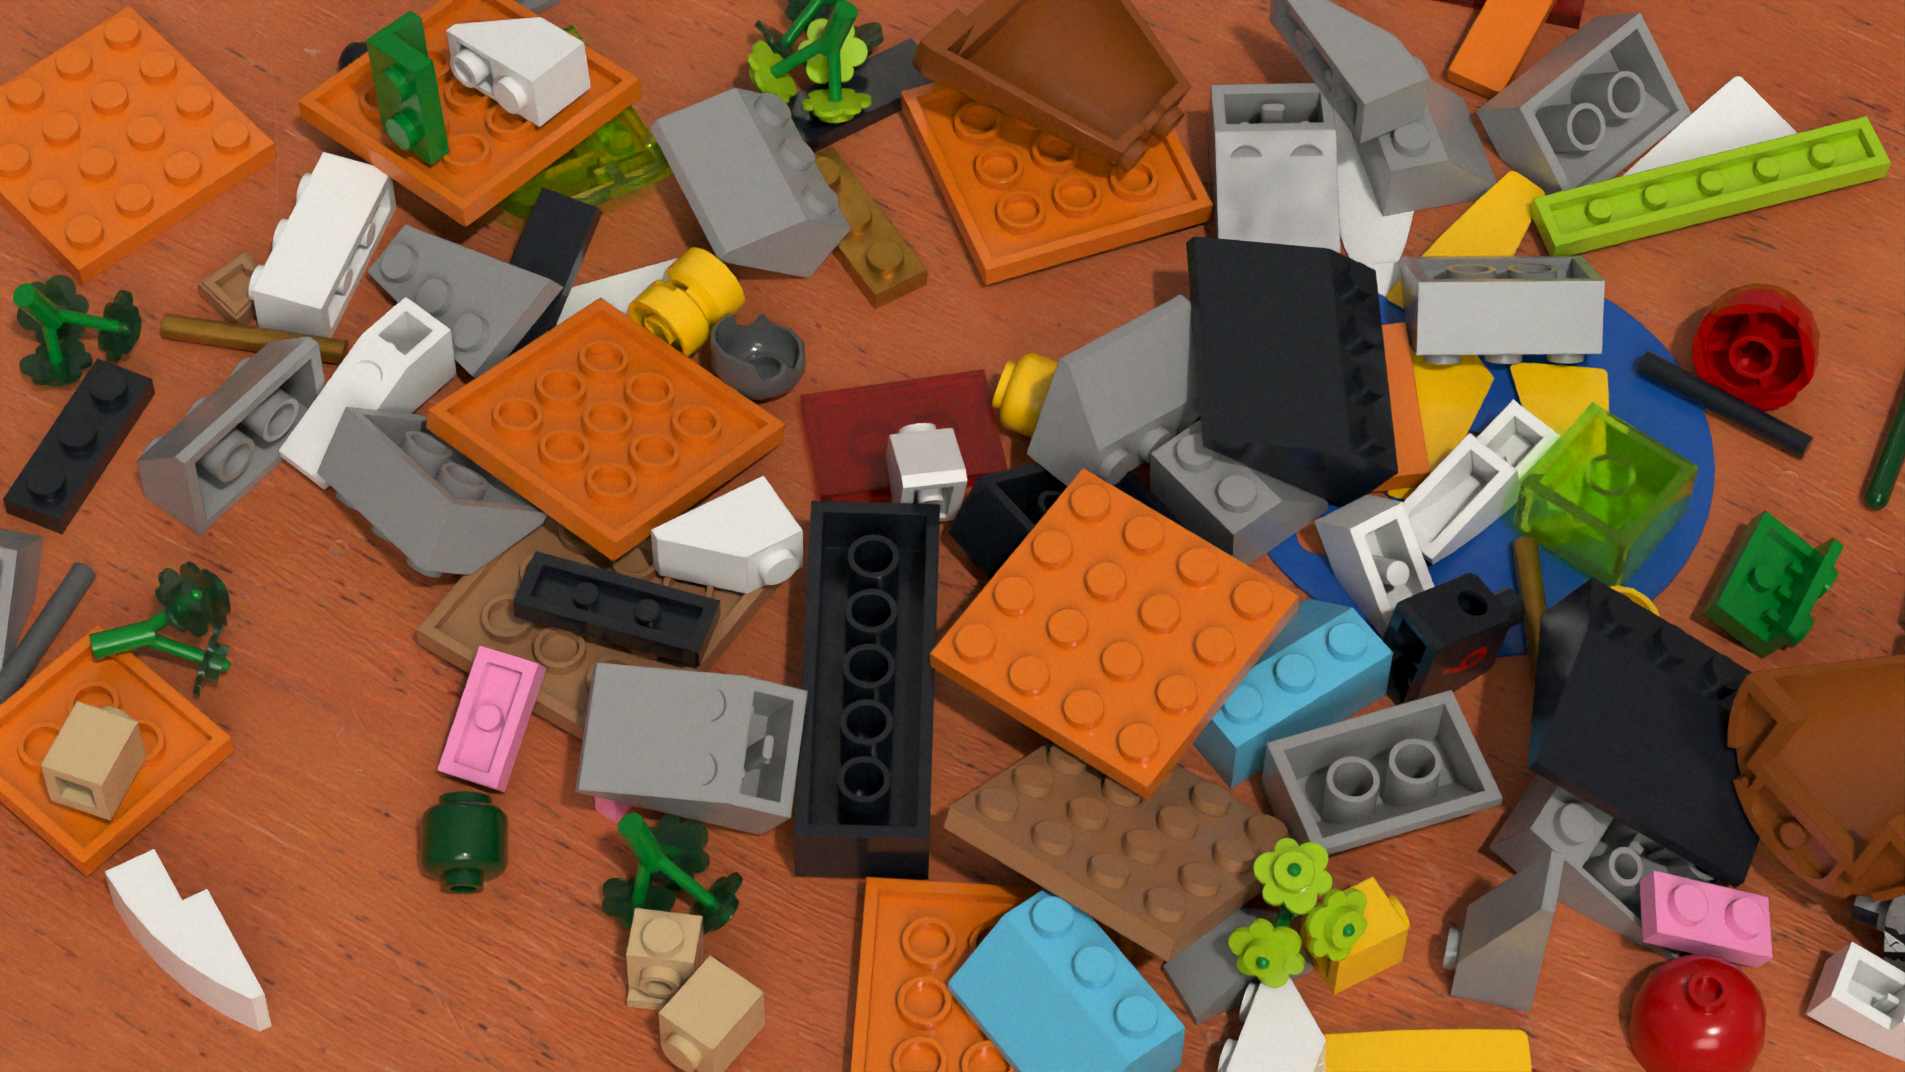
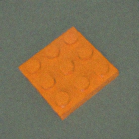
(176, 737)

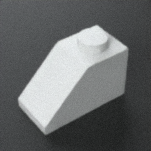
(927, 468)
(732, 541)
(1374, 555)

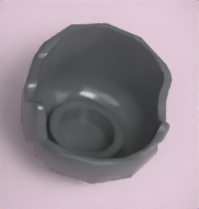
(757, 357)

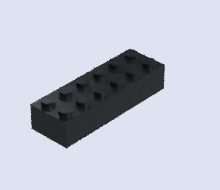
(869, 691)

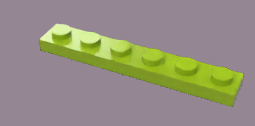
(1709, 187)

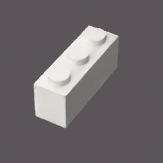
(323, 247)

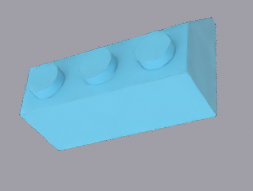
(1309, 677)
(1065, 996)

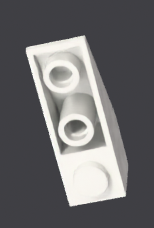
(388, 369)

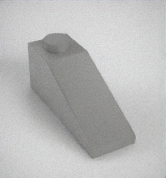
(1354, 64)
(1506, 937)

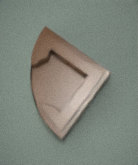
(228, 290)

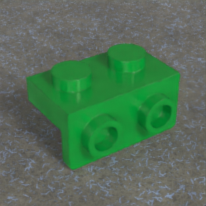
(408, 88)
(1772, 586)

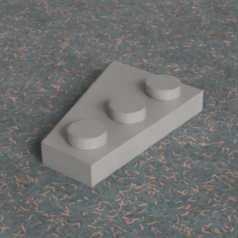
(472, 294)

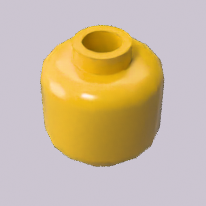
(1023, 392)

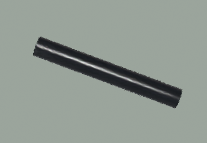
(1725, 404)

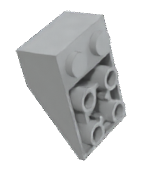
(1274, 164)
(693, 744)
(1600, 860)

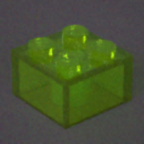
(1605, 496)

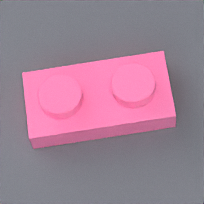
(492, 719)
(1705, 919)

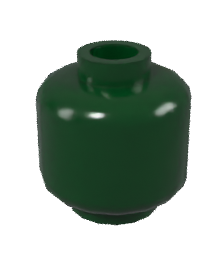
(464, 841)

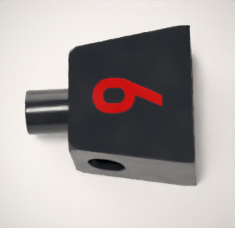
(1447, 636)

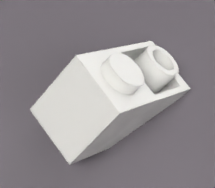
(520, 64)
(1275, 1034)

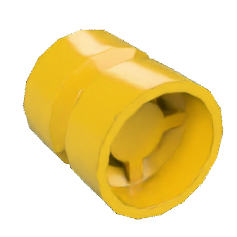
(689, 301)

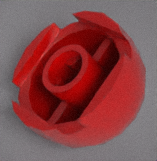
(1757, 345)
(1697, 1017)

